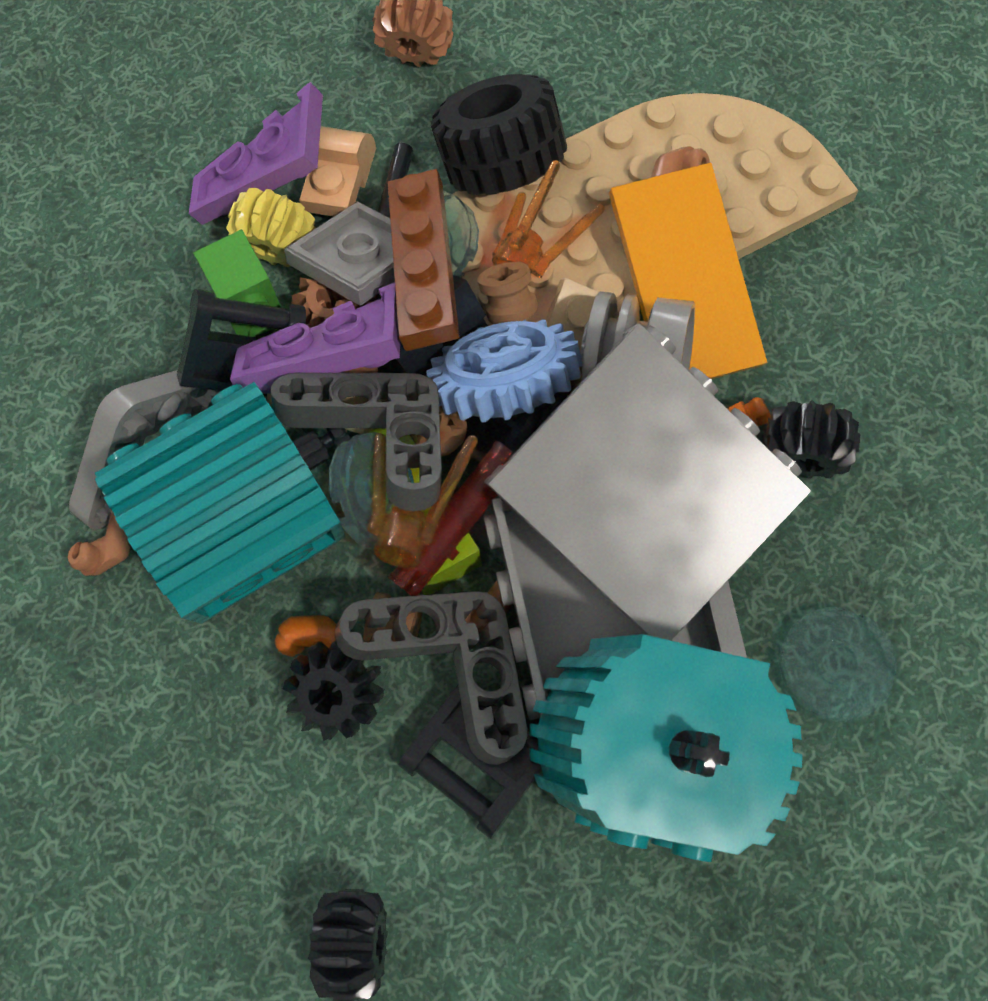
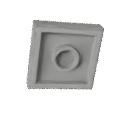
(348, 253)

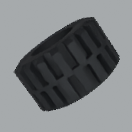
(499, 133)

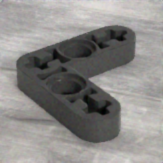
(397, 415)
(451, 636)

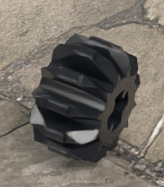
(814, 437)
(319, 702)
(348, 945)

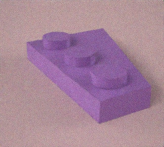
(279, 154)
(339, 344)

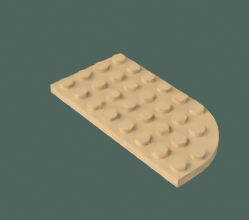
(764, 164)

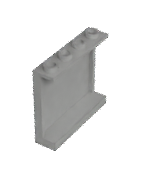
(650, 483)
(564, 611)

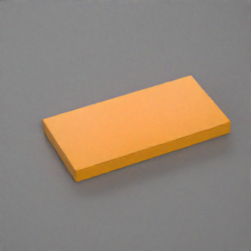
(685, 251)

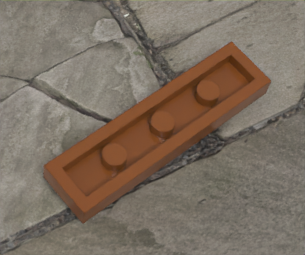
(422, 261)

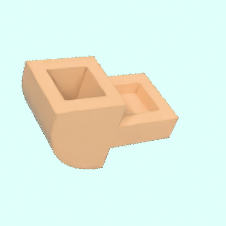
(341, 171)

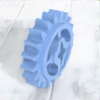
(506, 369)

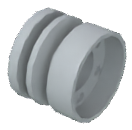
(604, 330)

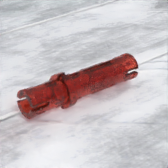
(456, 521)

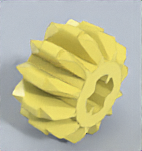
(269, 223)

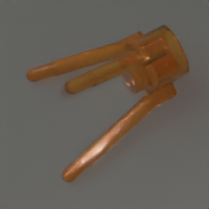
(524, 244)
(406, 532)

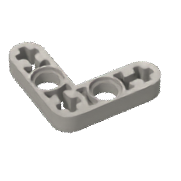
(126, 419)

